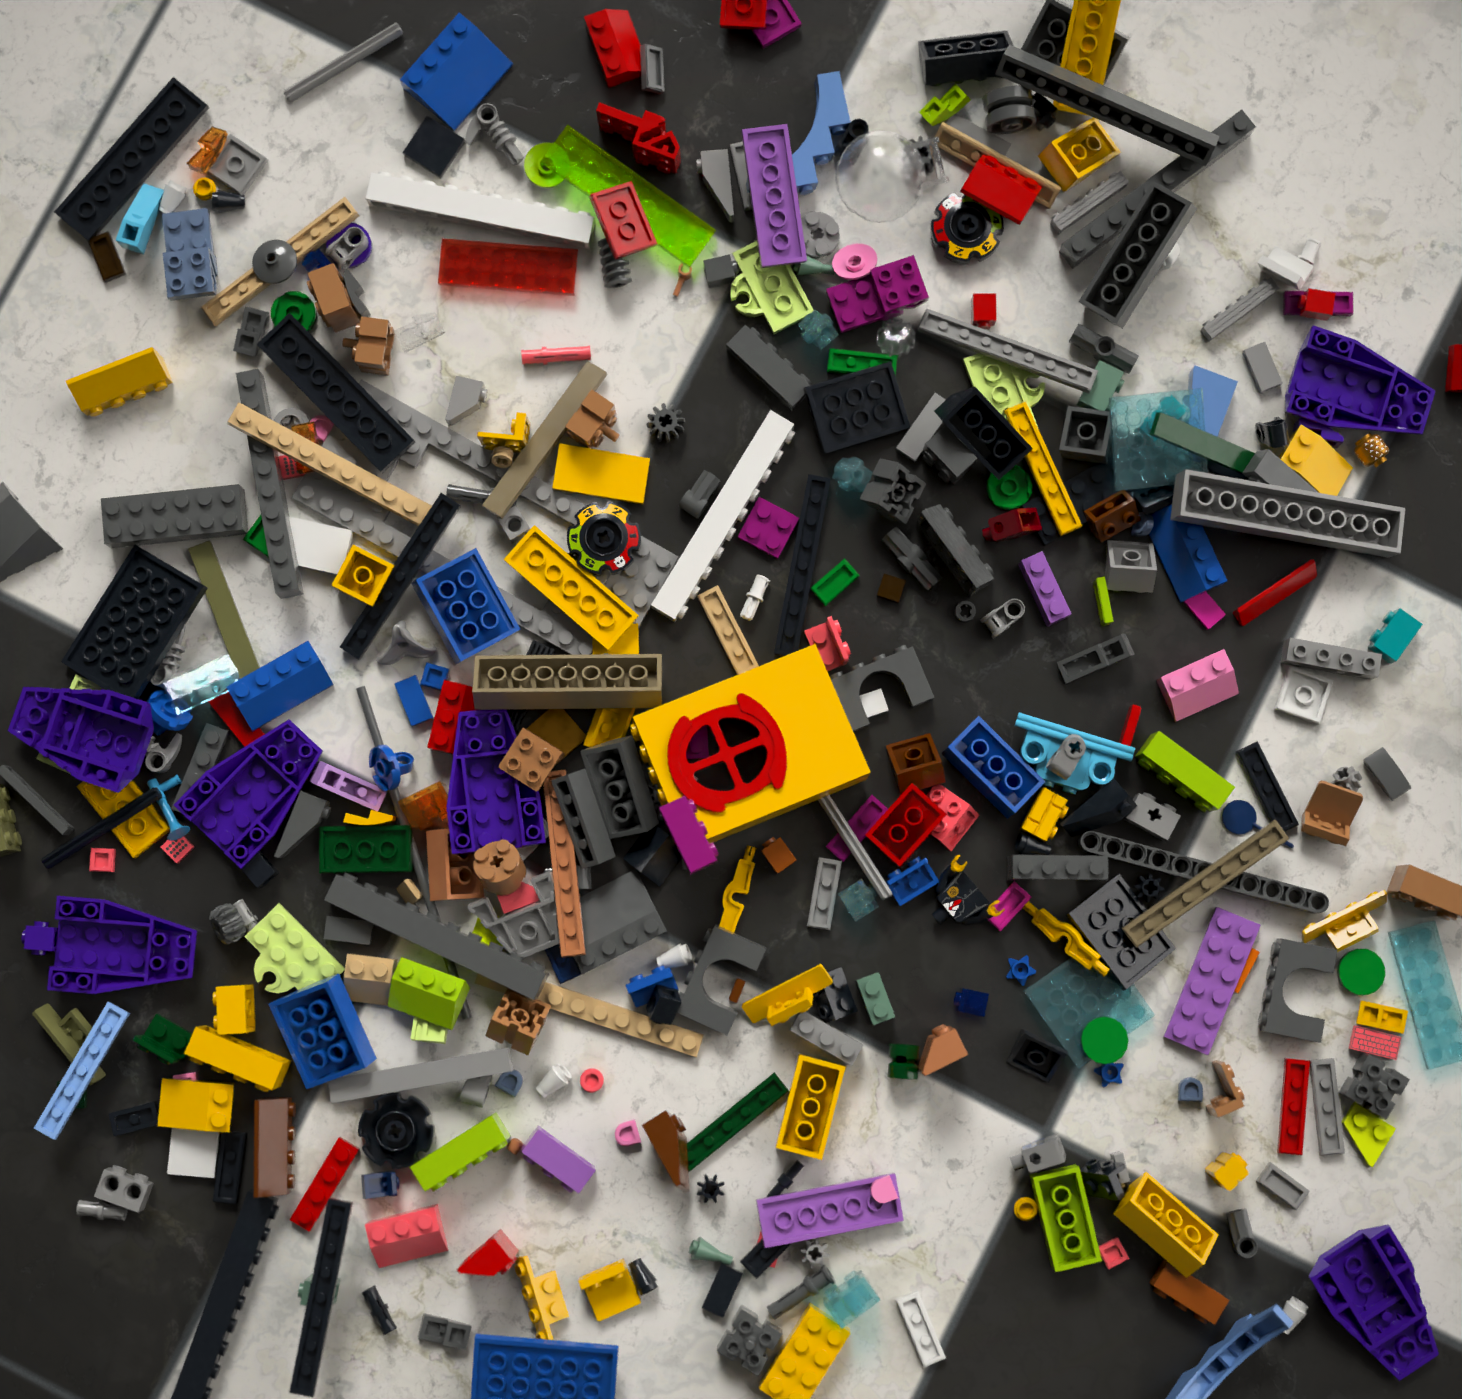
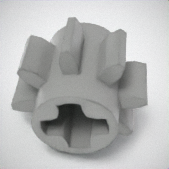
(1347, 778)
(810, 1246)

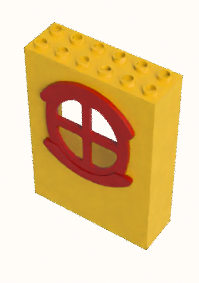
(798, 723)

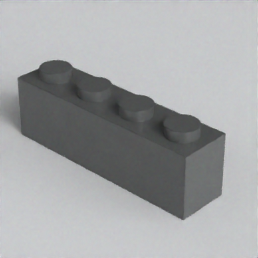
(768, 367)
(583, 818)

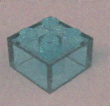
(850, 1298)

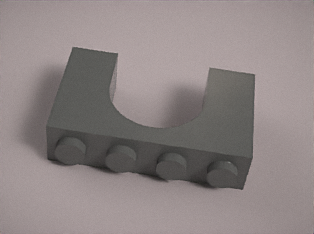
(902, 665)
(1057, 867)
(720, 945)
(1277, 1016)

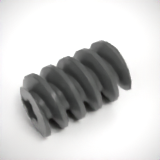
(612, 268)

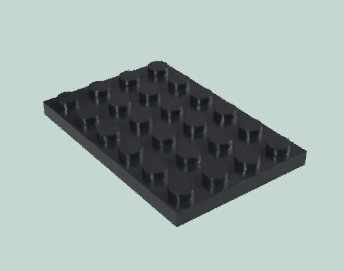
(134, 624)

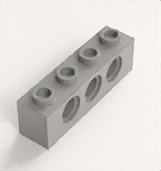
(1331, 658)

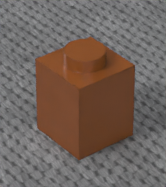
(778, 854)

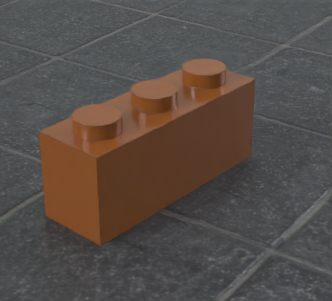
(1189, 1293)

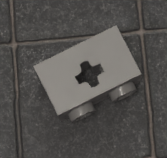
(1160, 827)

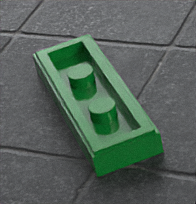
(852, 361)

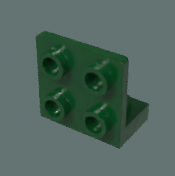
(165, 1040)

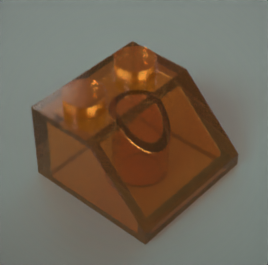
(426, 805)

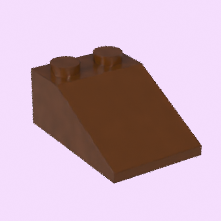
(670, 1143)

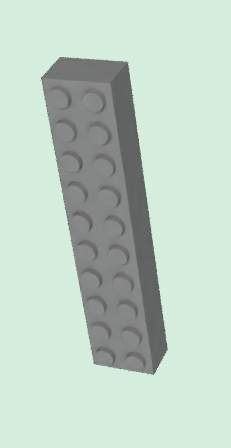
(1287, 513)

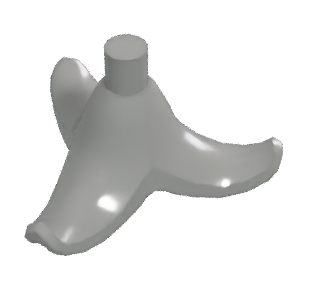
(402, 645)

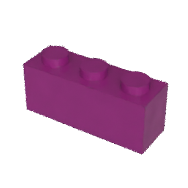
(689, 834)

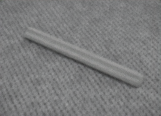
(343, 62)
(855, 847)

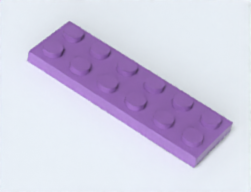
(774, 195)
(1212, 980)
(824, 1212)

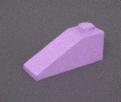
(347, 785)

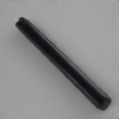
(101, 827)

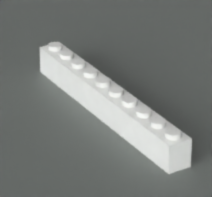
(480, 210)
(722, 516)

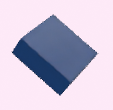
(434, 676)

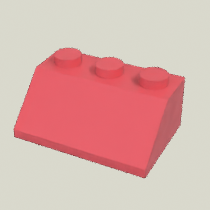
(406, 1236)

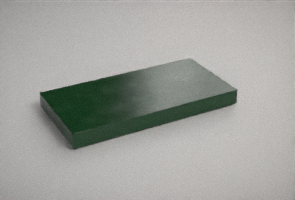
(365, 849)

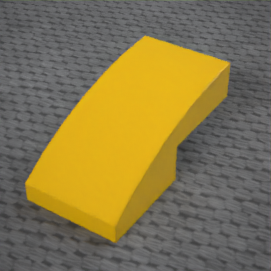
(375, 818)
(1382, 1017)

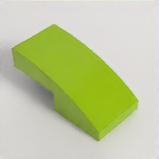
(940, 110)

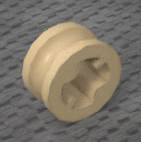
(502, 457)

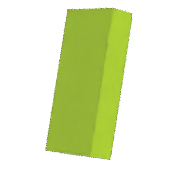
(1103, 601)

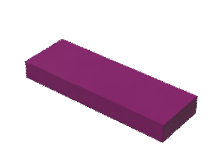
(1342, 306)
(860, 824)

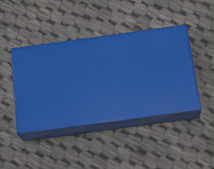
(414, 700)

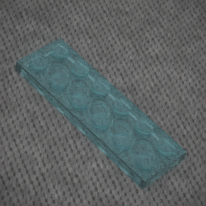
(1429, 992)

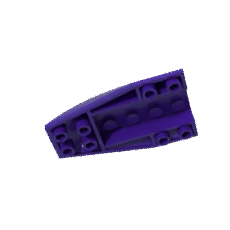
(1354, 388)
(251, 791)
(482, 798)
(116, 947)

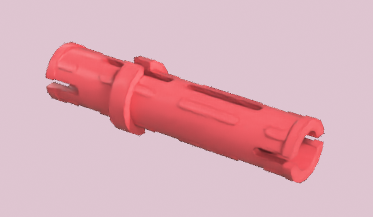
(555, 355)

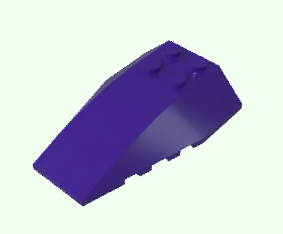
(86, 732)
(1376, 1298)

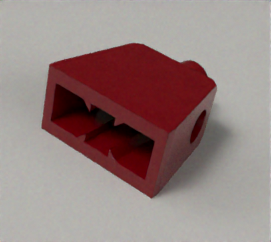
(1012, 524)

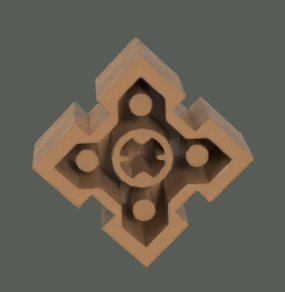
(374, 345)
(592, 420)
(518, 1021)

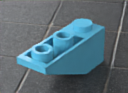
(140, 219)

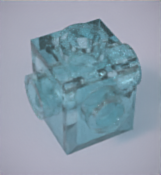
(817, 329)
(852, 474)
(859, 899)

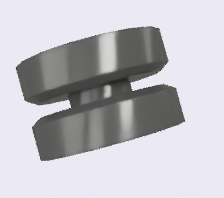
(1009, 109)

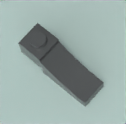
(1095, 658)

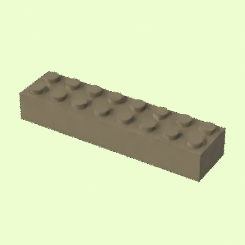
(567, 681)

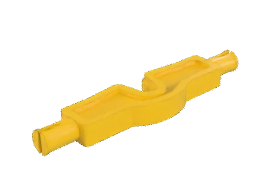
(740, 885)
(1075, 947)

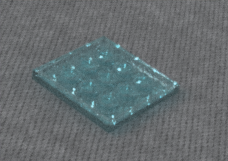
(1144, 459)
(1075, 995)

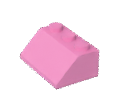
(1199, 685)

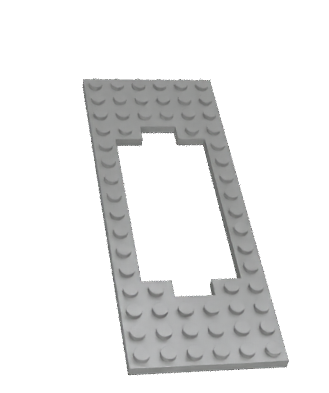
(634, 586)

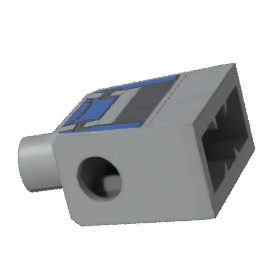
(1048, 1148)

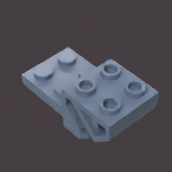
(189, 255)

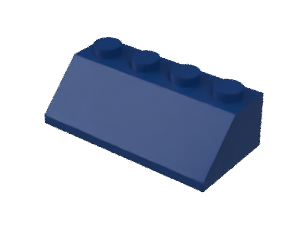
(1185, 555)
(280, 685)
(993, 767)

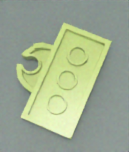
(770, 291)
(1002, 383)
(289, 952)

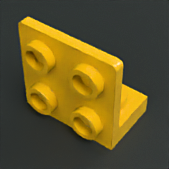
(519, 427)
(610, 1289)

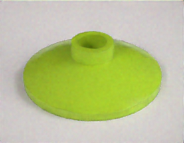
(534, 167)

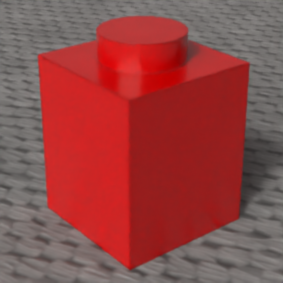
(1316, 304)
(983, 310)

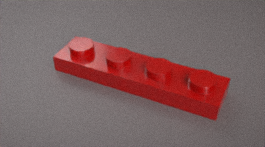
(324, 1184)

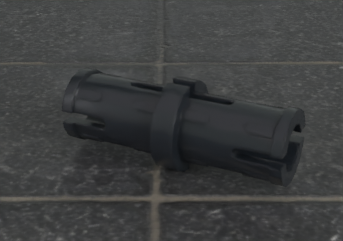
(379, 1310)

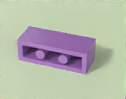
(1044, 589)
(557, 1160)

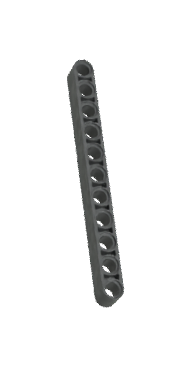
(1191, 867)

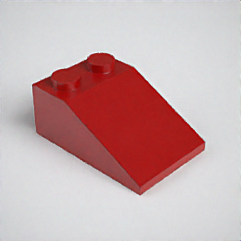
(906, 825)

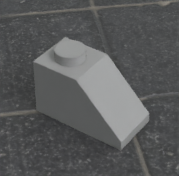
(465, 399)

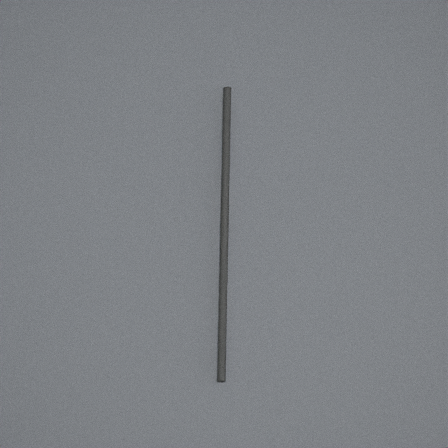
(417, 863)

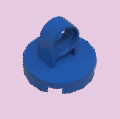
(164, 715)
(387, 766)

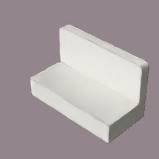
(1286, 267)

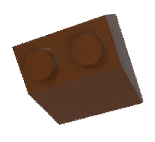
(916, 762)

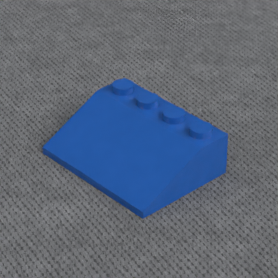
(455, 72)
(465, 606)
(323, 1031)

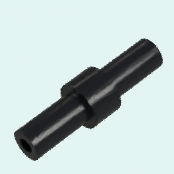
(786, 1179)

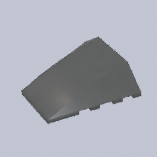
(20, 536)

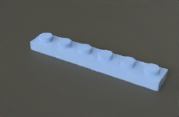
(81, 1070)

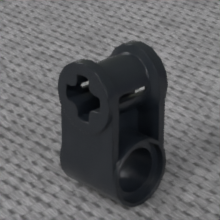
(849, 136)
(1273, 433)

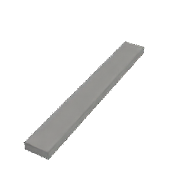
(1007, 350)
(420, 1075)

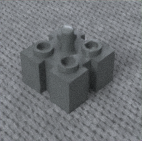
(893, 491)
(1374, 1086)
(749, 1340)

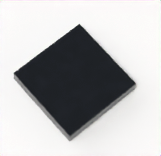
(434, 146)

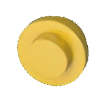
(203, 188)
(1025, 1208)

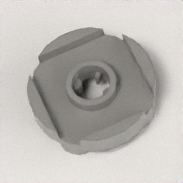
(829, 228)

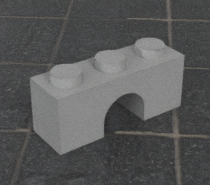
(826, 1037)

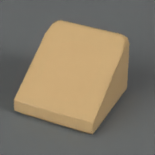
(409, 891)

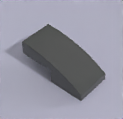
(355, 290)
(251, 331)
(1387, 773)
(444, 1331)

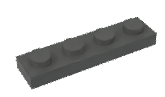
(204, 757)

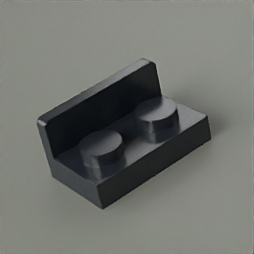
(1154, 498)

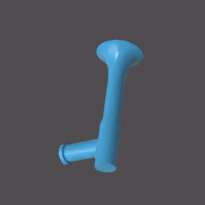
(176, 829)

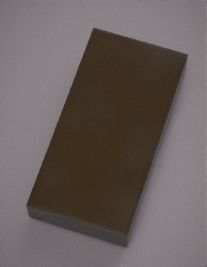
(107, 257)

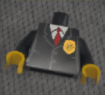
(961, 898)

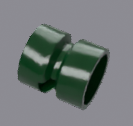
(907, 1069)

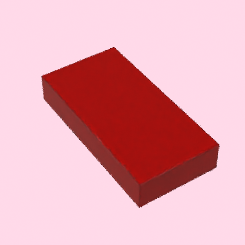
(1130, 725)

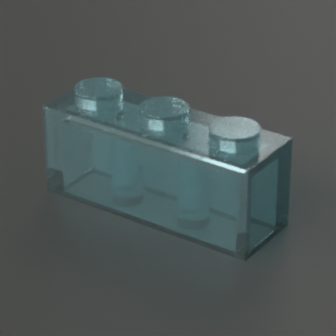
(201, 684)

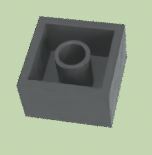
(1086, 435)
(948, 456)

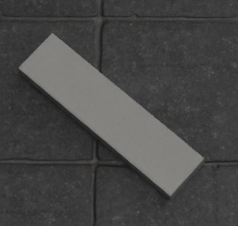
(1326, 1106)

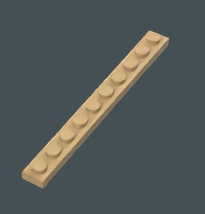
(328, 464)
(611, 1017)

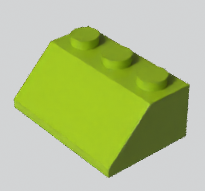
(427, 993)

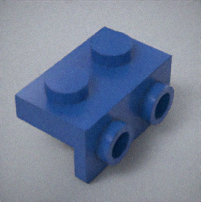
(911, 881)
(642, 988)

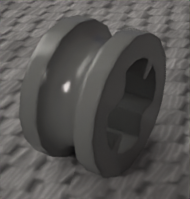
(972, 612)

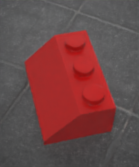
(615, 45)
(1001, 189)
(452, 700)
(491, 1257)

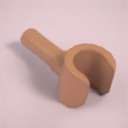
(682, 277)
(515, 1145)

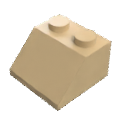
(369, 978)

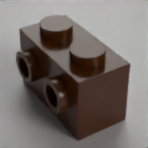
(1112, 515)

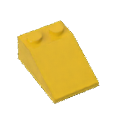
(1078, 153)
(1316, 461)
(196, 1104)

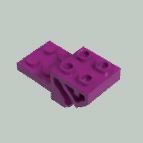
(878, 295)

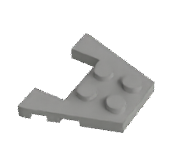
(528, 928)

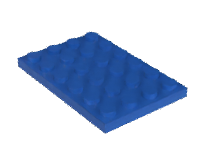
(542, 1369)

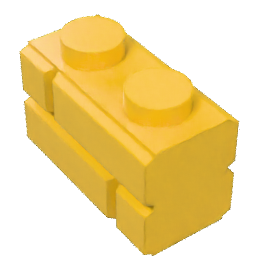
(1044, 814)
(1227, 1170)

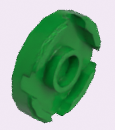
(298, 305)
(1011, 490)
(1361, 971)
(1104, 1040)

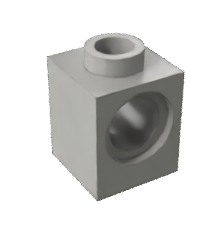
(512, 516)

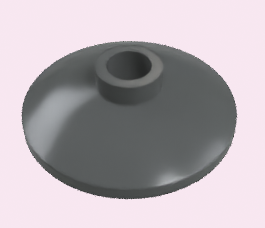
(281, 267)

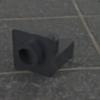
(1044, 108)

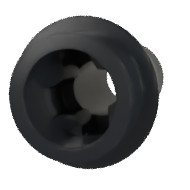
(227, 201)
(1030, 845)
(642, 1277)

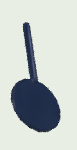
(1241, 817)

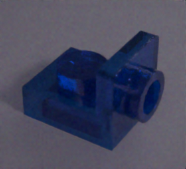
(313, 259)
(971, 1001)

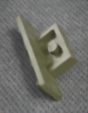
(67, 1032)

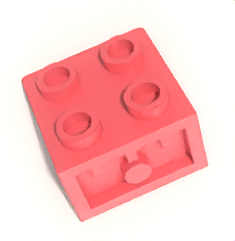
(829, 644)
(958, 819)

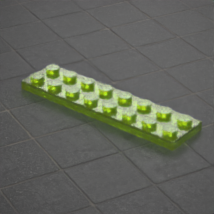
(595, 170)

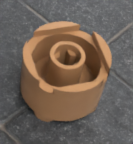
(499, 867)

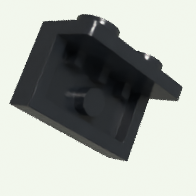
(835, 999)
(1101, 1179)

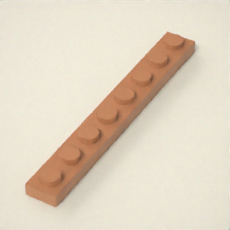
(564, 875)

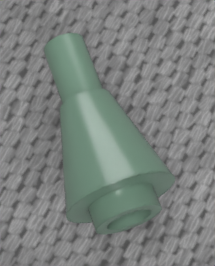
(812, 267)
(705, 1251)

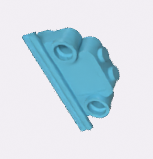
(1095, 766)

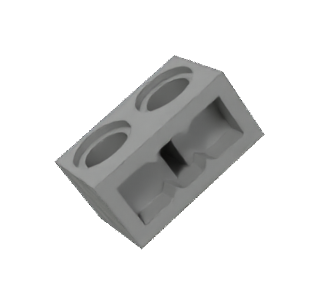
(122, 1195)

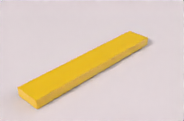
(1044, 470)

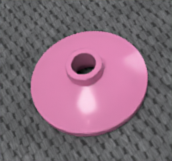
(854, 261)

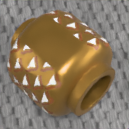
(1371, 450)

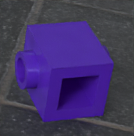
(40, 938)

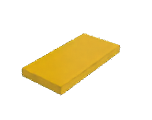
(601, 473)
(138, 831)

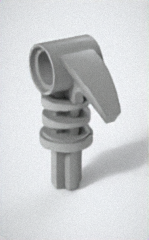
(494, 128)
(169, 665)
(168, 754)

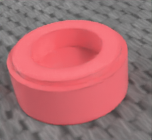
(591, 1080)

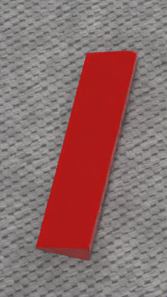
(1276, 593)

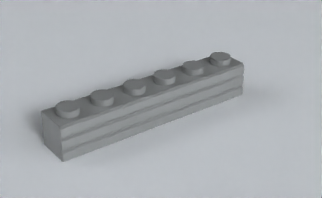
(1088, 203)
(1241, 308)

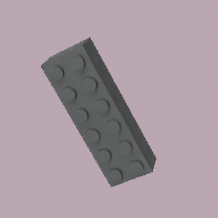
(1138, 254)
(174, 516)

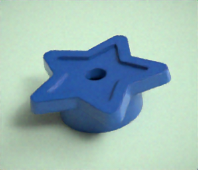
(1022, 963)
(1113, 1077)

